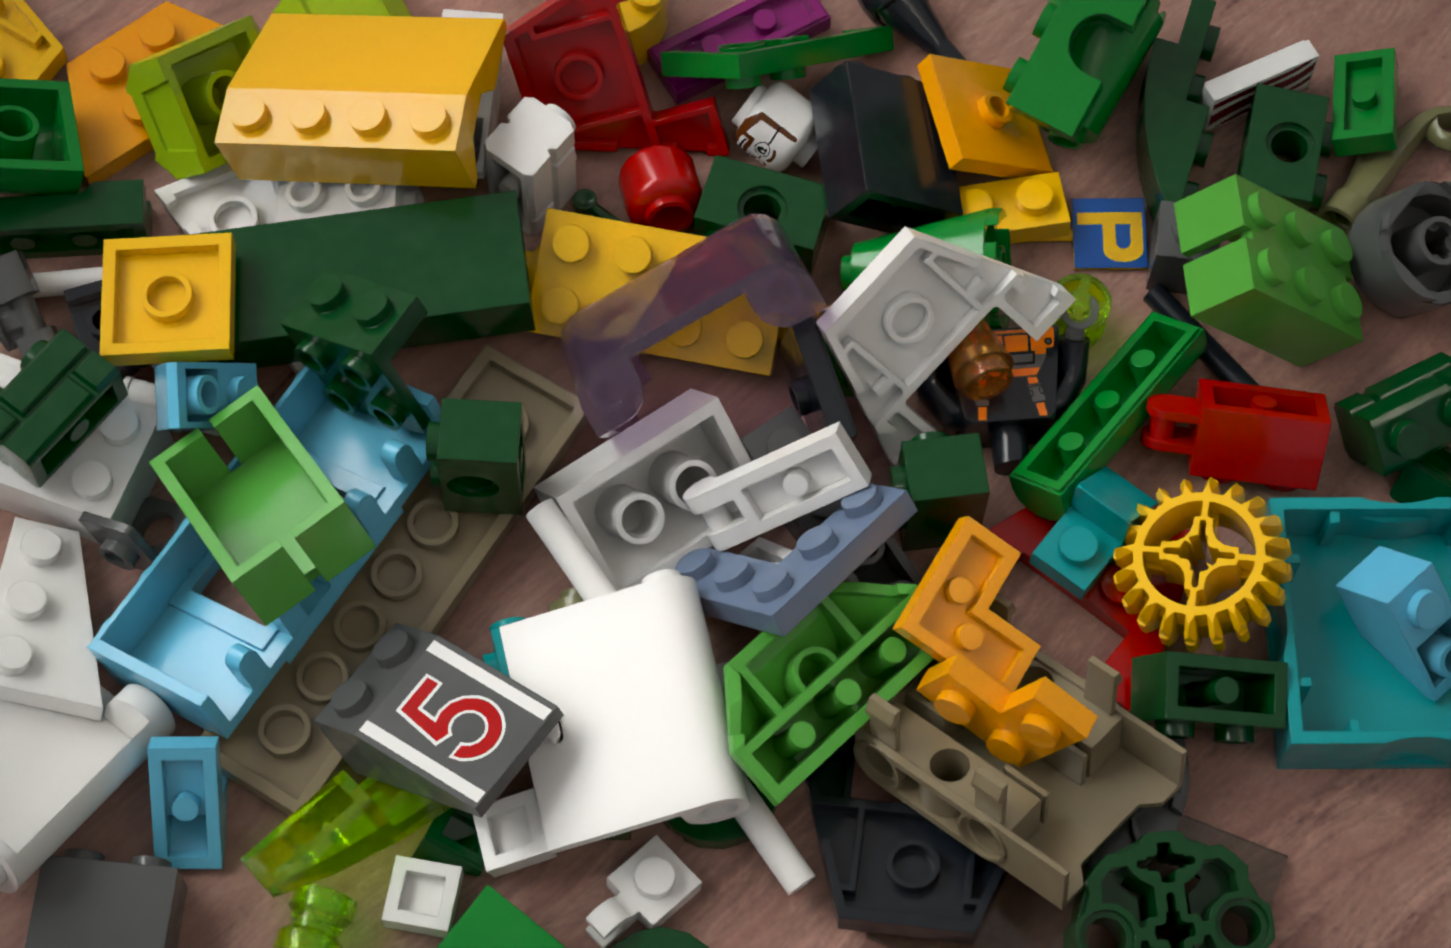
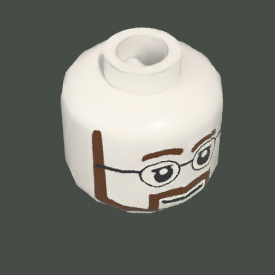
(776, 127)

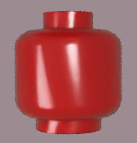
(660, 188)

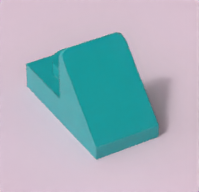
(1085, 536)

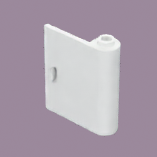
(637, 710)
(64, 769)

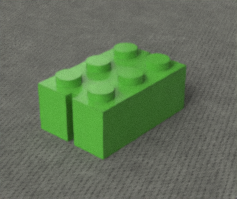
(1278, 278)
(271, 518)

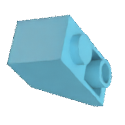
(196, 391)
(1403, 615)

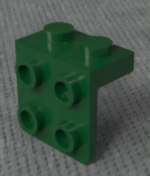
(348, 336)

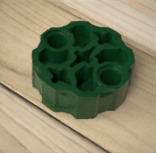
(1195, 915)

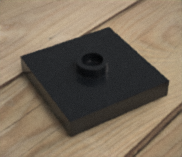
(813, 379)

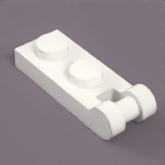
(779, 486)

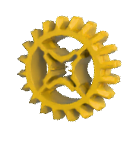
(1254, 575)

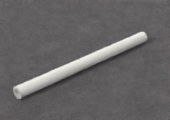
(592, 582)

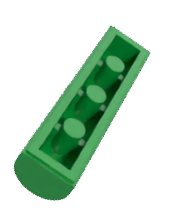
(1106, 413)

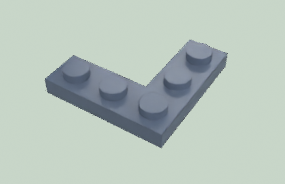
(783, 594)

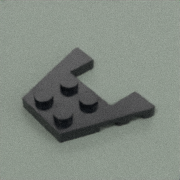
(894, 866)

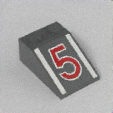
(436, 721)

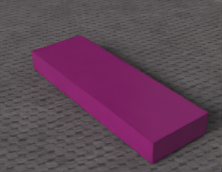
(741, 23)

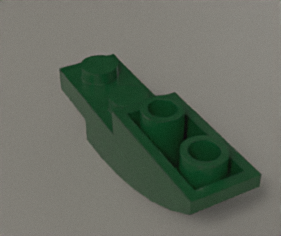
(1168, 113)

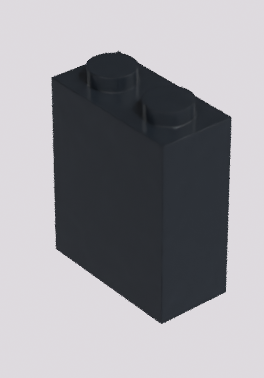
(881, 151)

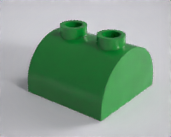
(38, 139)

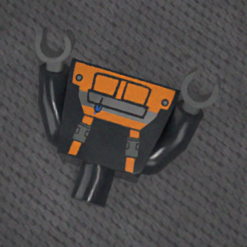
(1044, 384)

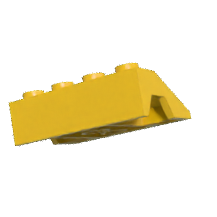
(361, 99)

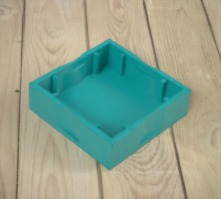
(1341, 693)

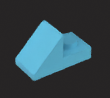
(188, 801)

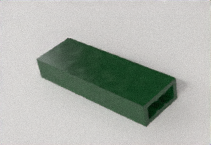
(451, 253)

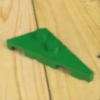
(780, 57)

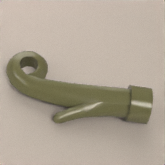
(1376, 171)

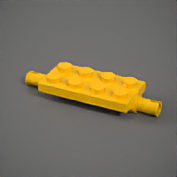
(593, 256)

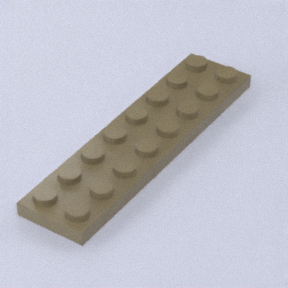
(408, 580)

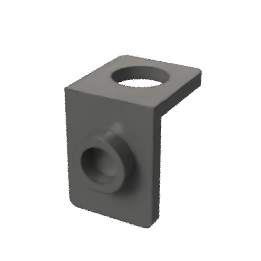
(124, 543)

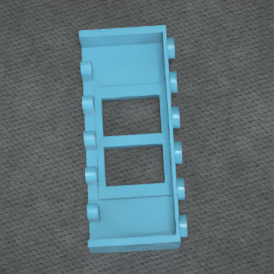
(214, 660)

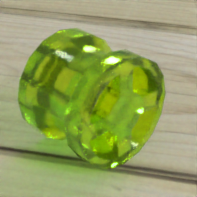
(1081, 287)

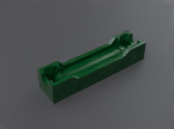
(75, 222)

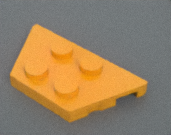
(104, 112)

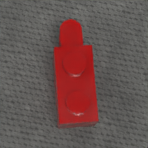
(1244, 433)

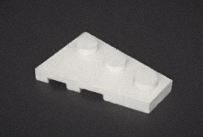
(47, 623)

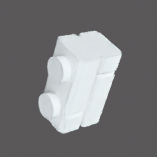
(533, 158)

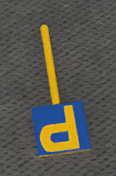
(1107, 234)

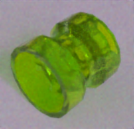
(316, 918)

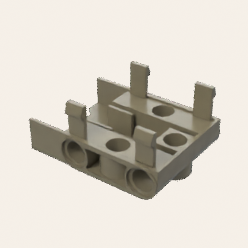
(1032, 818)

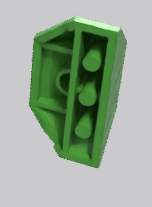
(809, 691)

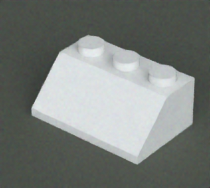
(632, 487)

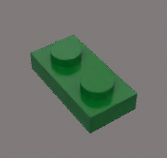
(1365, 102)

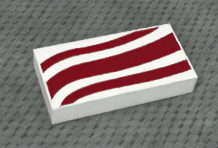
(1232, 92)

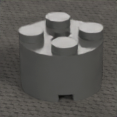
(1405, 249)

